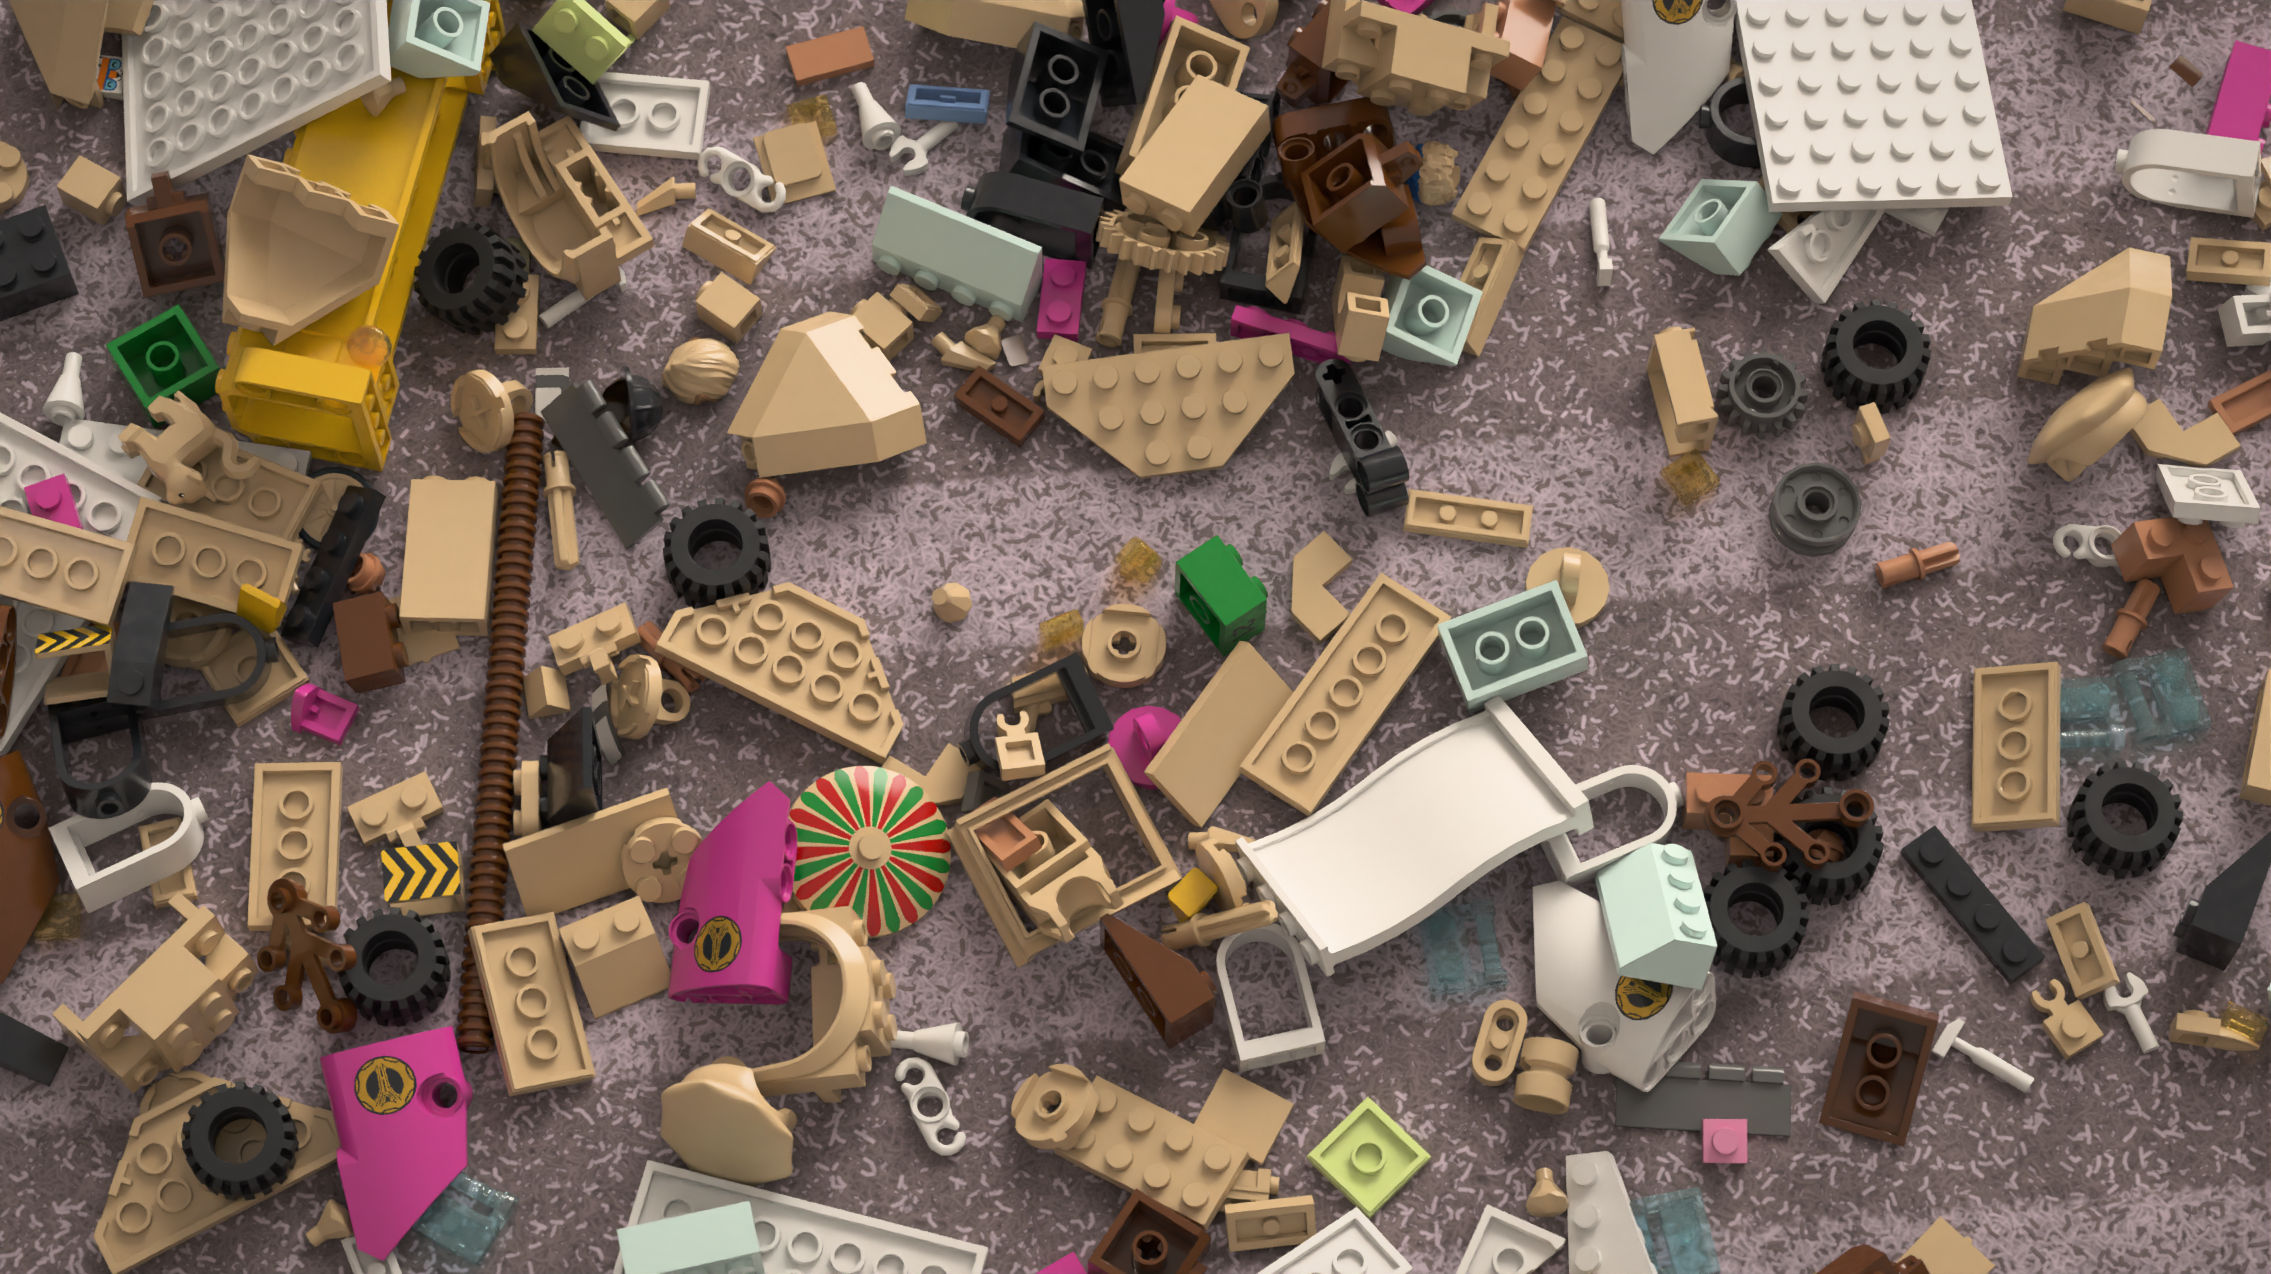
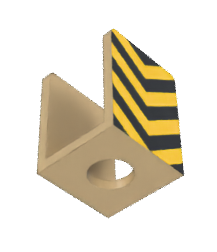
(77, 642)
(424, 878)

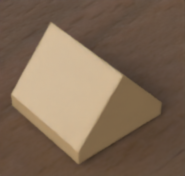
(546, 692)

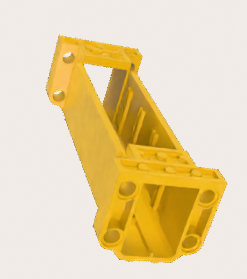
(307, 386)

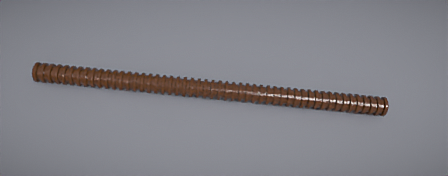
(501, 713)

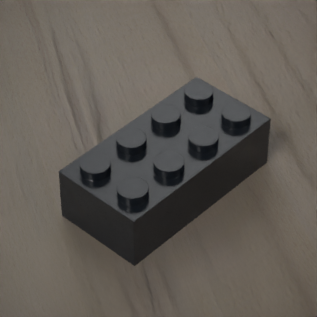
(31, 264)

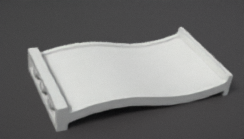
(1413, 835)

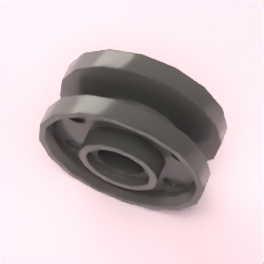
(1821, 487)

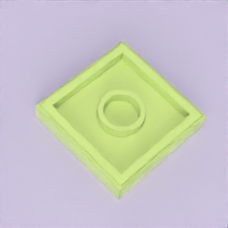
(1368, 1157)

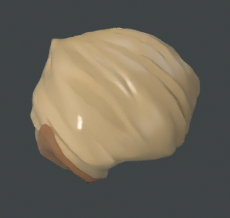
(700, 371)

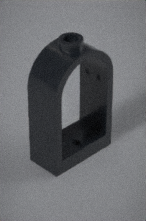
(1725, 143)
(1038, 212)
(1250, 287)
(266, 655)
(1080, 694)
(76, 722)

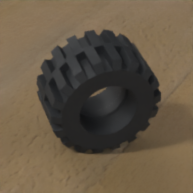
(451, 260)
(1886, 328)
(712, 524)
(1844, 692)
(2114, 849)
(1841, 877)
(1773, 892)
(406, 997)
(217, 1112)

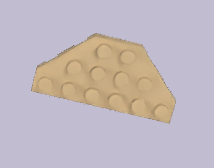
(1173, 405)
(794, 659)
(161, 1202)

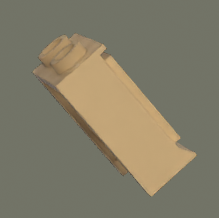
(1681, 391)

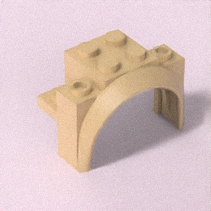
(1418, 58)
(570, 223)
(168, 1001)
(847, 1007)

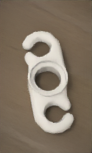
(753, 193)
(2085, 537)
(930, 1125)

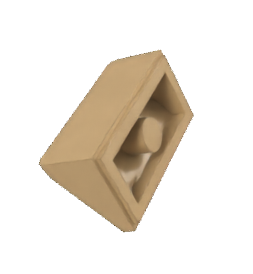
(728, 245)

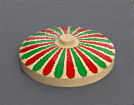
(870, 846)

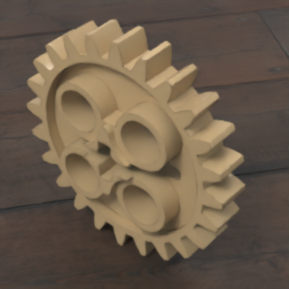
(1157, 247)

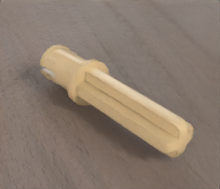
(1117, 305)
(561, 510)
(1205, 928)

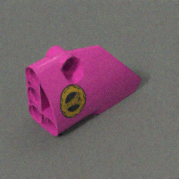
(736, 902)
(396, 1132)

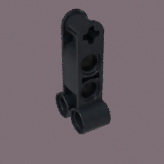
(1245, 199)
(1377, 471)

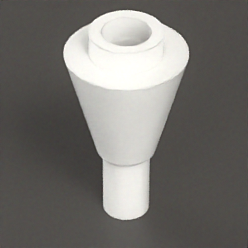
(877, 125)
(66, 396)
(939, 1042)

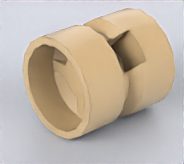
(1546, 1067)

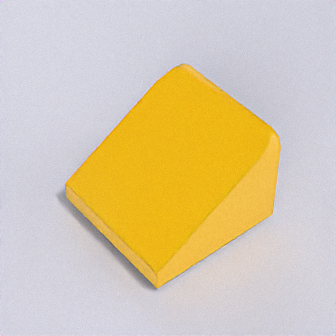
(260, 608)
(1191, 894)

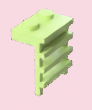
(582, 37)

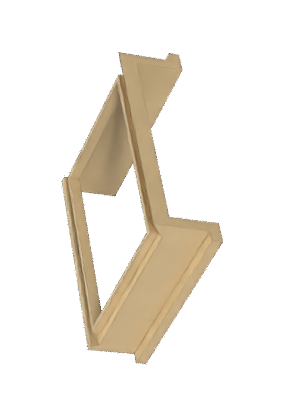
(1024, 945)

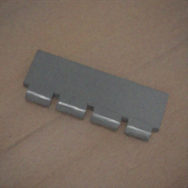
(608, 473)
(1685, 1099)

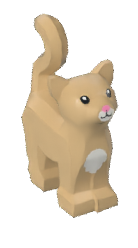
(183, 445)

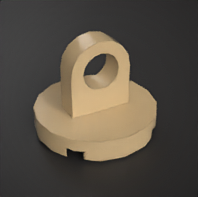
(487, 409)
(1579, 578)
(637, 696)

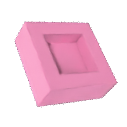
(1724, 1140)

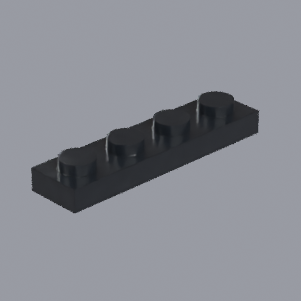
(332, 565)
(1972, 905)

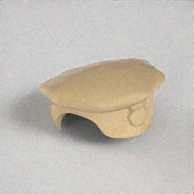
(2089, 424)
(727, 1127)

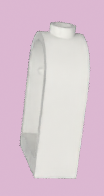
(2193, 171)
(1559, 849)
(141, 869)
(1281, 1046)

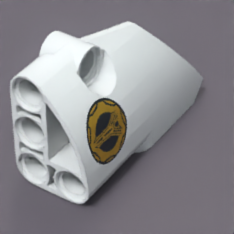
(1672, 63)
(1615, 1020)

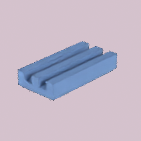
(947, 104)

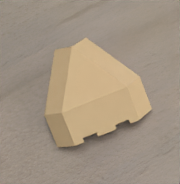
(996, 20)
(65, 45)
(297, 249)
(2101, 318)
(825, 402)

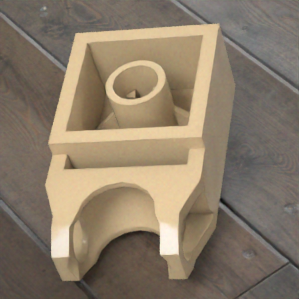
(1059, 875)

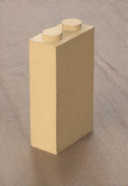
(1194, 155)
(449, 556)

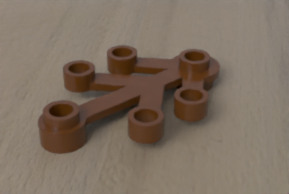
(1781, 814)
(288, 905)

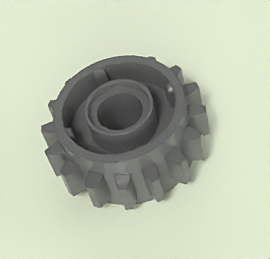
(1764, 373)

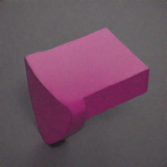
(322, 713)

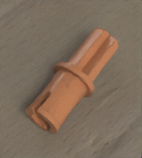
(1917, 564)
(2131, 619)
(649, 636)

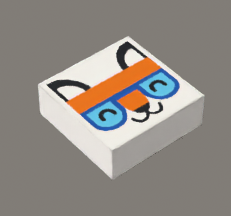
(110, 77)

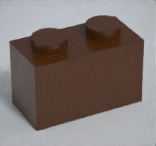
(370, 642)

